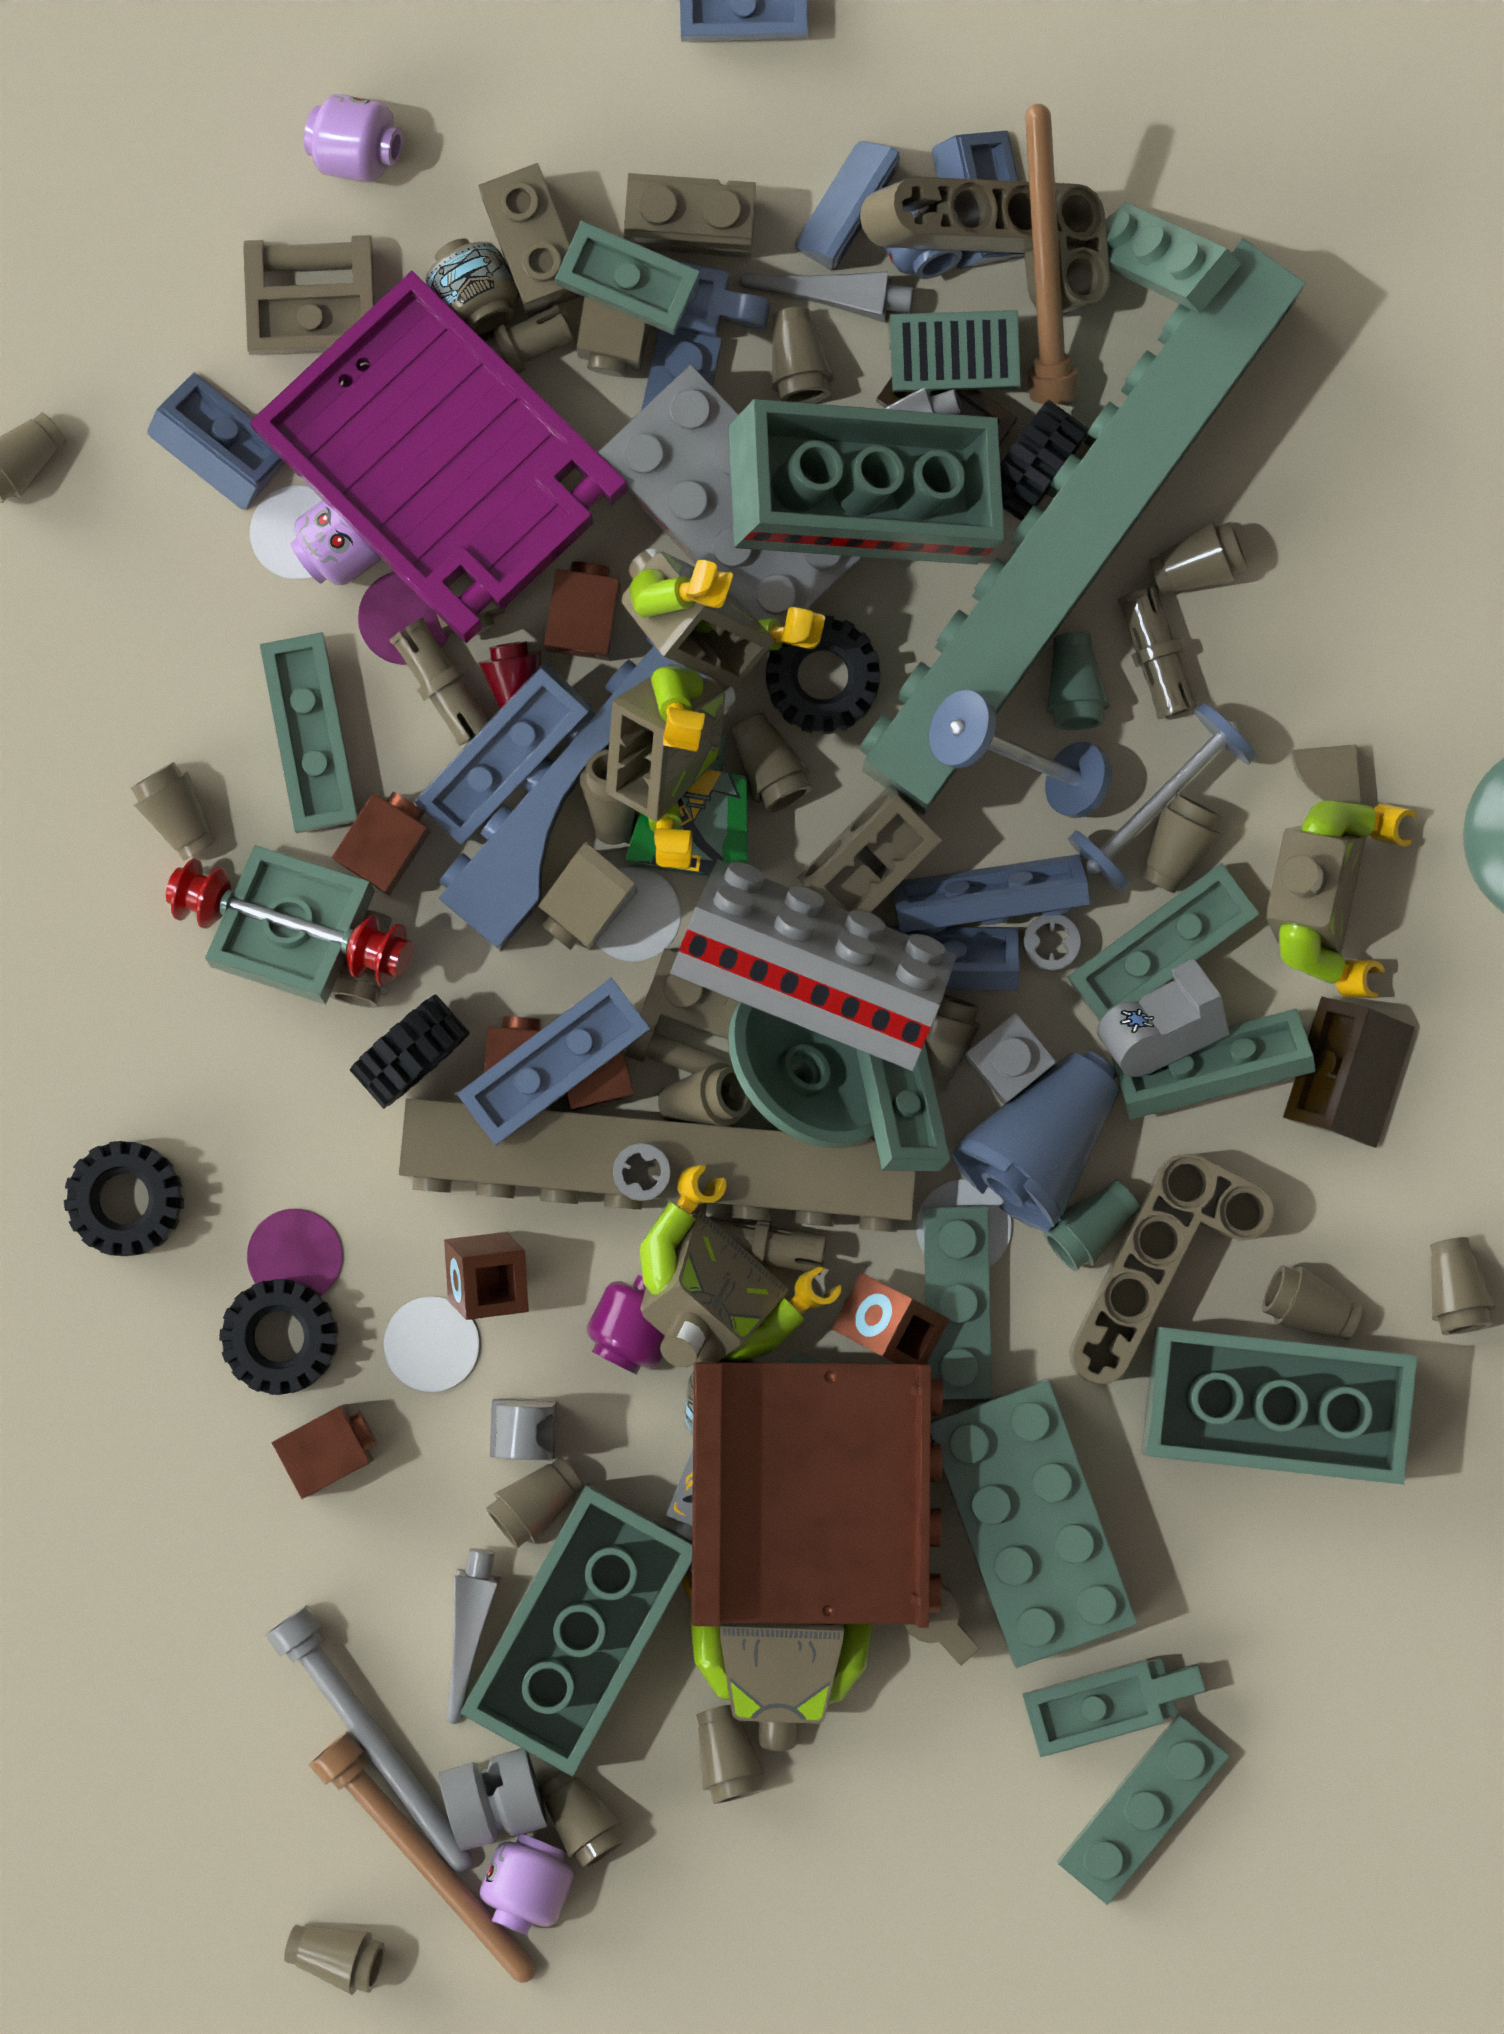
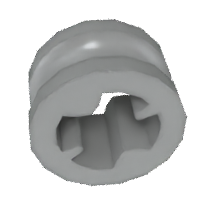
(1070, 943)
(648, 1153)

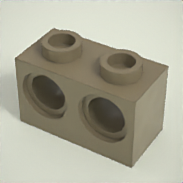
(528, 235)
(871, 855)

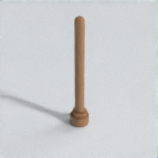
(1053, 372)
(345, 1768)

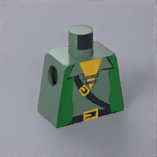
(716, 815)

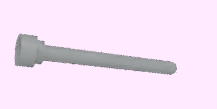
(300, 1641)

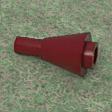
(509, 669)

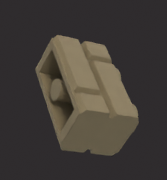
(690, 214)

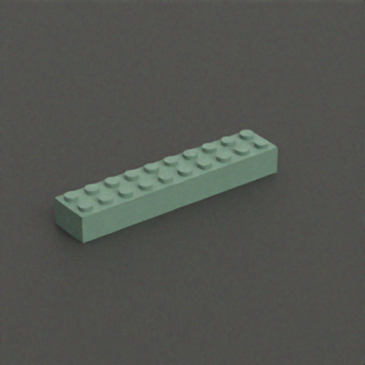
(1087, 520)

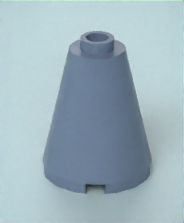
(1041, 1140)

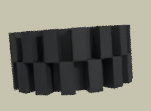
(1038, 457)
(831, 713)
(409, 1051)
(85, 1190)
(239, 1336)

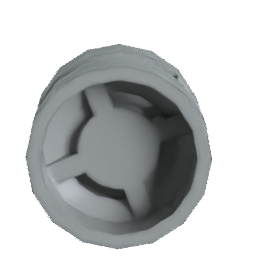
(493, 1799)

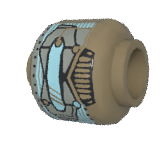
(474, 284)

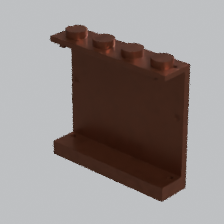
(814, 1493)

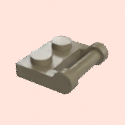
(305, 315)
(687, 1004)

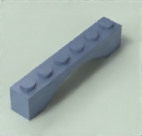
(504, 878)

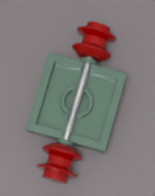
(289, 923)

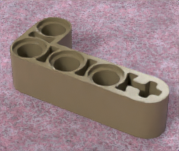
(986, 226)
(1156, 1274)

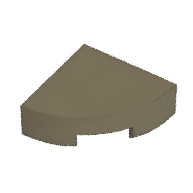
(1329, 772)

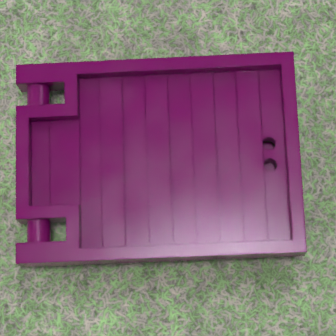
(437, 454)

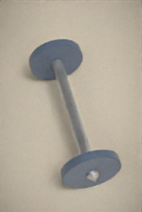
(966, 729)
(1224, 735)

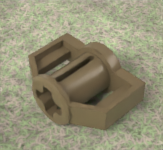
(946, 1630)

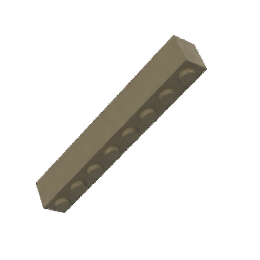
(578, 1152)

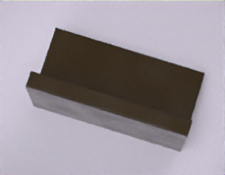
(1355, 1072)

